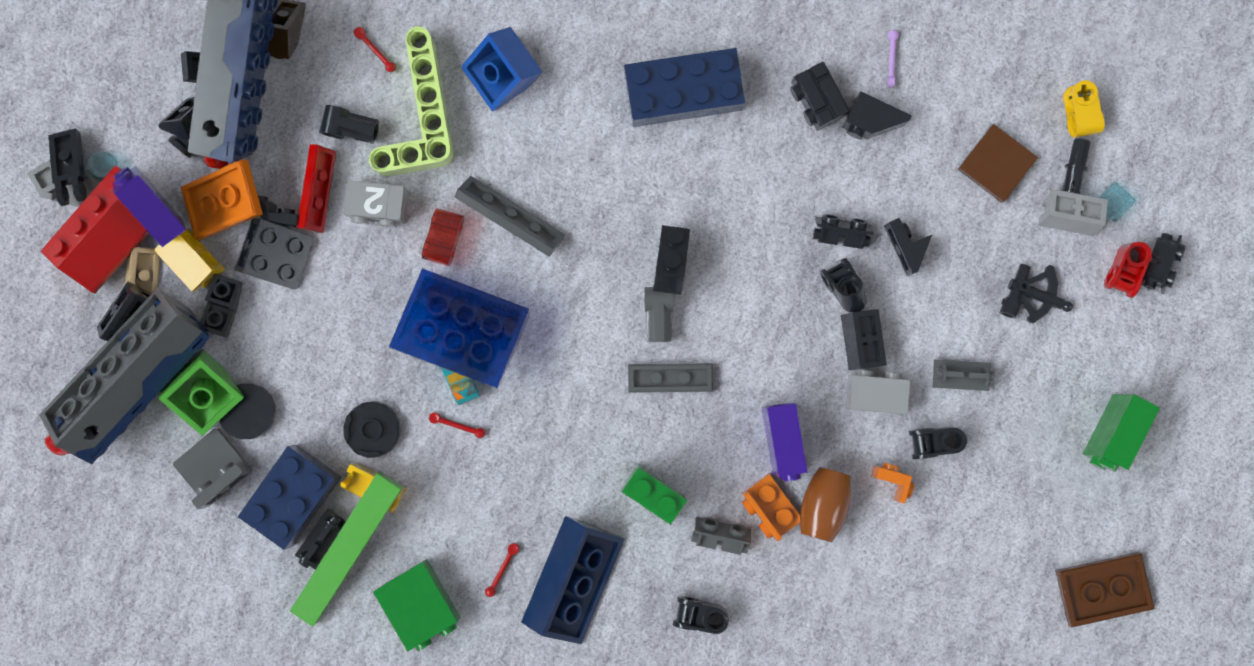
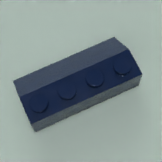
(572, 581)

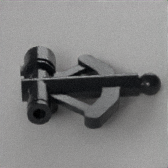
(1021, 288)

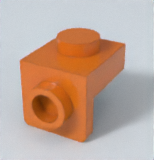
(891, 474)

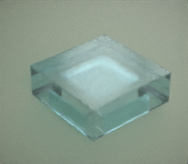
(1118, 201)

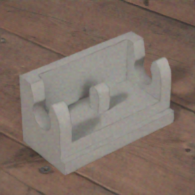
(1074, 212)

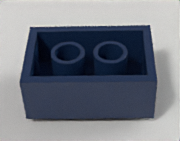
(289, 496)

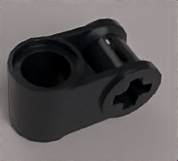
(843, 282)
(931, 442)
(698, 615)

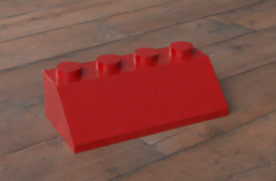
(95, 237)

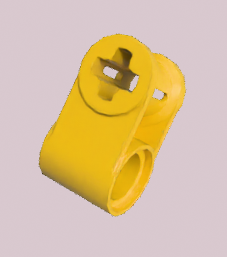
(1084, 112)

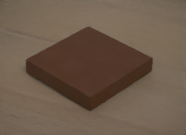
(997, 163)

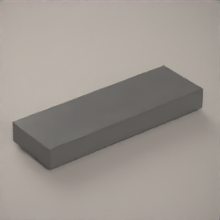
(670, 378)

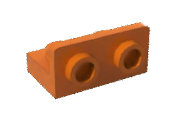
(771, 506)

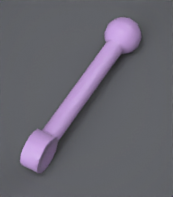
(893, 35)

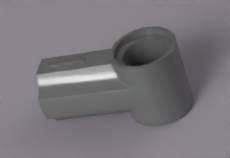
(658, 309)

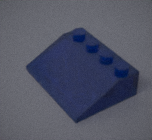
(460, 328)

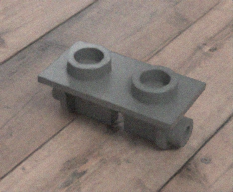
(962, 375)
(709, 531)

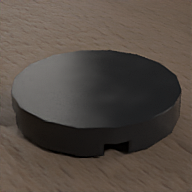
(252, 415)
(371, 429)

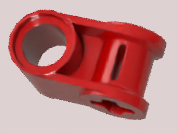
(1125, 273)

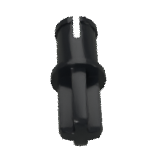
(1076, 165)

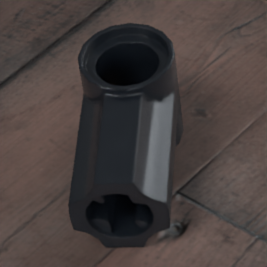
(341, 123)

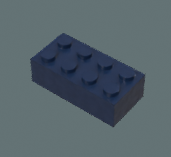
(684, 87)

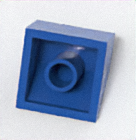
(501, 68)

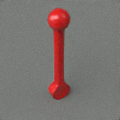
(361, 34)
(436, 418)
(513, 549)

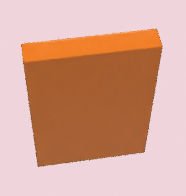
(221, 200)

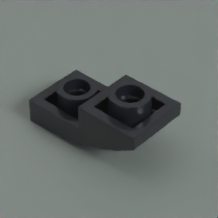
(284, 217)
(221, 306)

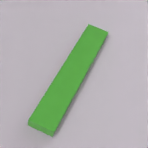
(346, 548)

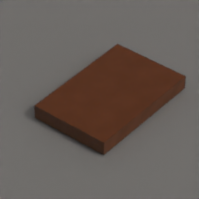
(1104, 589)

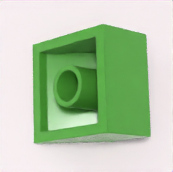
(201, 393)

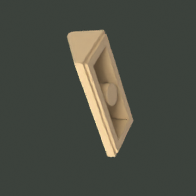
(143, 268)

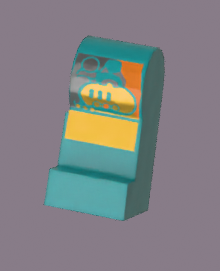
(462, 388)

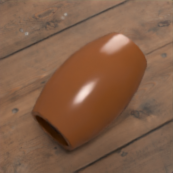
(825, 504)

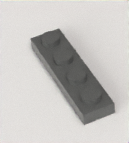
(509, 216)

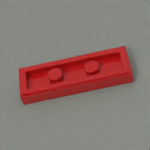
(316, 188)

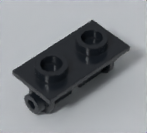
(853, 232)
(1162, 273)
(320, 539)

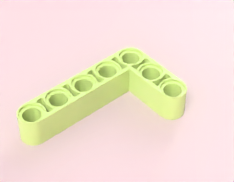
(427, 111)

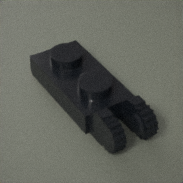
(67, 165)

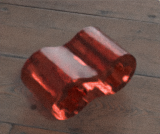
(443, 237)

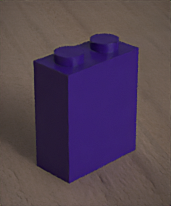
(147, 205)
(784, 441)

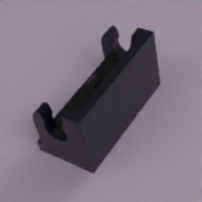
(121, 310)
(863, 339)

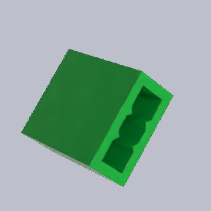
(1120, 432)
(654, 494)
(417, 606)

